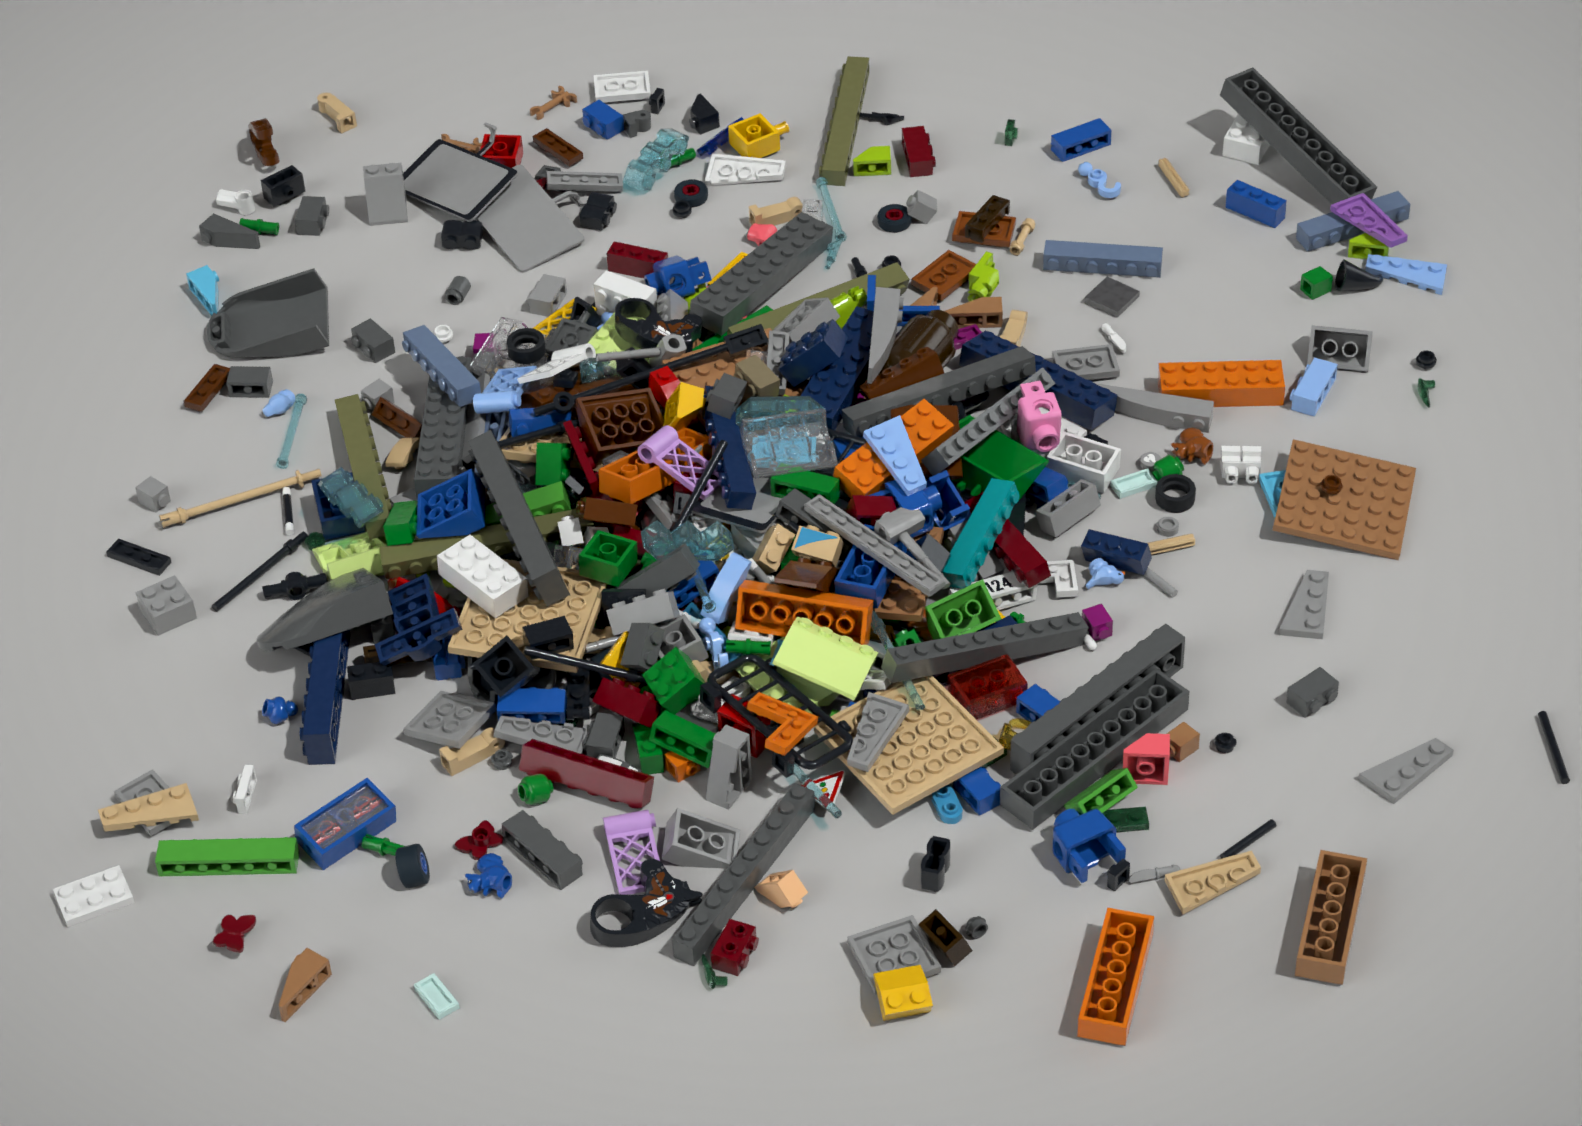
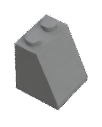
(385, 194)

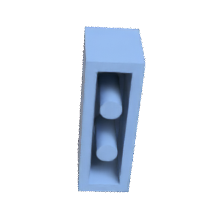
(1313, 386)

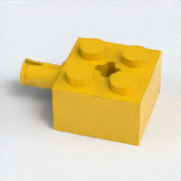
(756, 136)

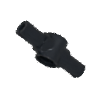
(294, 586)

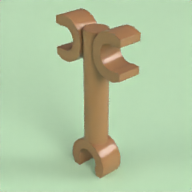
(558, 97)
(475, 147)

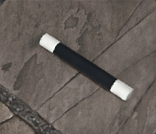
(288, 515)

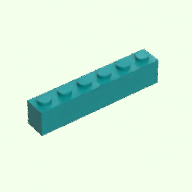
(980, 532)

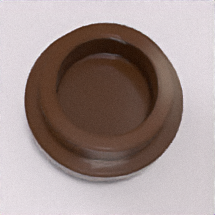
(1331, 484)

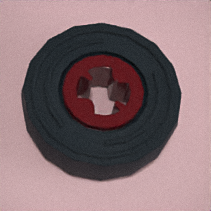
(692, 191)
(894, 218)

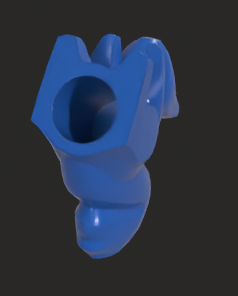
(492, 876)

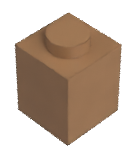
(1183, 741)

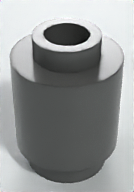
(457, 290)

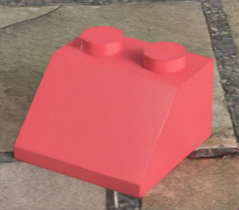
(1149, 759)

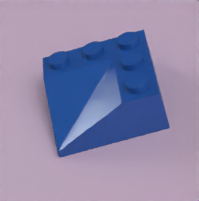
(452, 507)

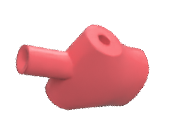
(760, 232)

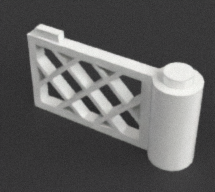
(560, 361)

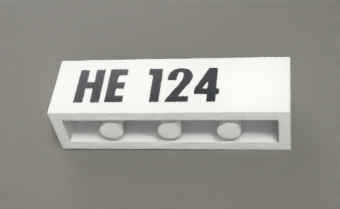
(1007, 590)

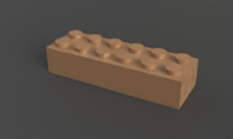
(1331, 917)

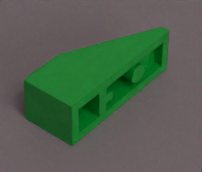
(649, 753)

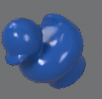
(278, 709)

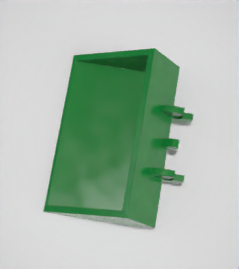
(998, 459)

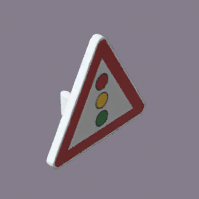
(830, 785)

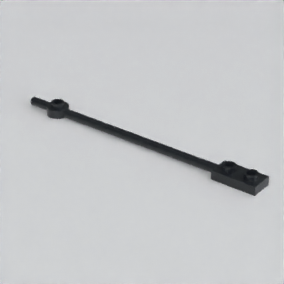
(733, 343)

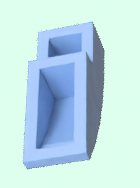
(726, 587)

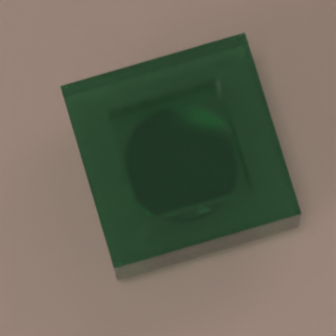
(1010, 132)

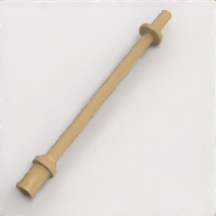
(182, 515)

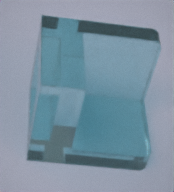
(592, 370)

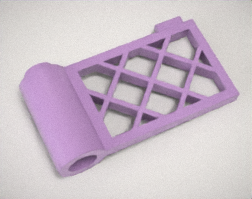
(663, 446)
(629, 829)

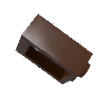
(606, 511)

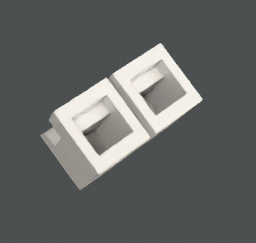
(1247, 468)

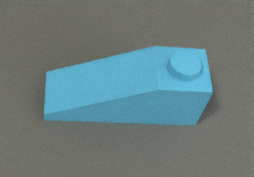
(204, 286)

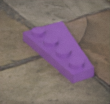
(1369, 218)

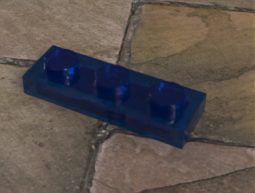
(720, 138)

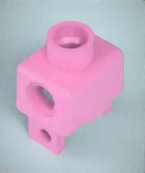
(1038, 429)

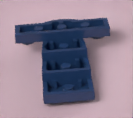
(417, 623)

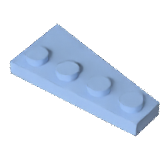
(1418, 272)
(896, 452)

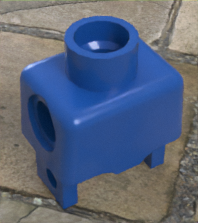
(684, 273)
(926, 501)
(953, 507)
(1084, 841)

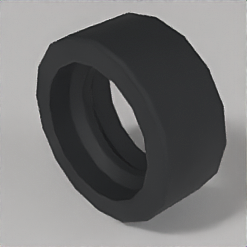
(522, 336)
(1175, 504)

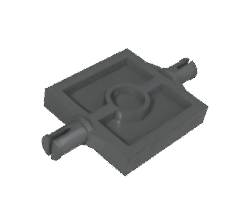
(571, 334)

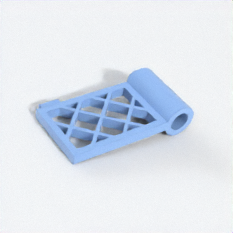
(502, 392)

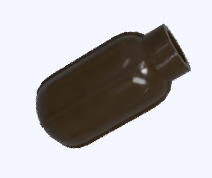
(933, 330)

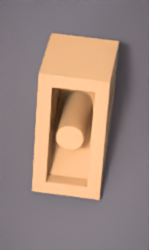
(782, 889)

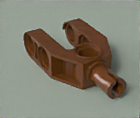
(260, 135)

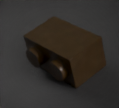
(945, 937)

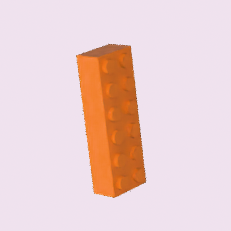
(1225, 382)
(866, 474)
(633, 479)
(775, 607)
(1116, 976)

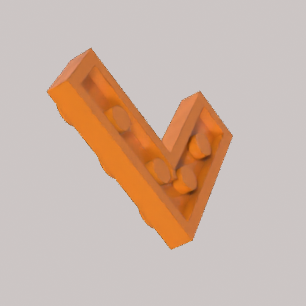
(794, 722)

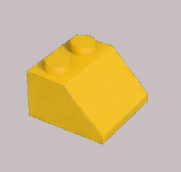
(683, 405)
(903, 992)

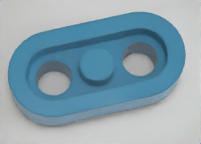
(944, 801)

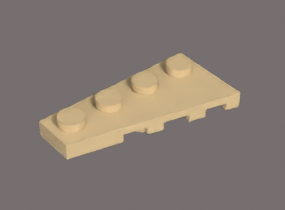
(160, 806)
(1206, 881)

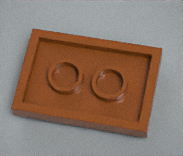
(999, 236)
(945, 272)

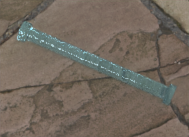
(822, 184)
(282, 462)
(708, 604)

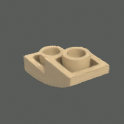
(402, 453)

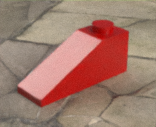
(663, 384)

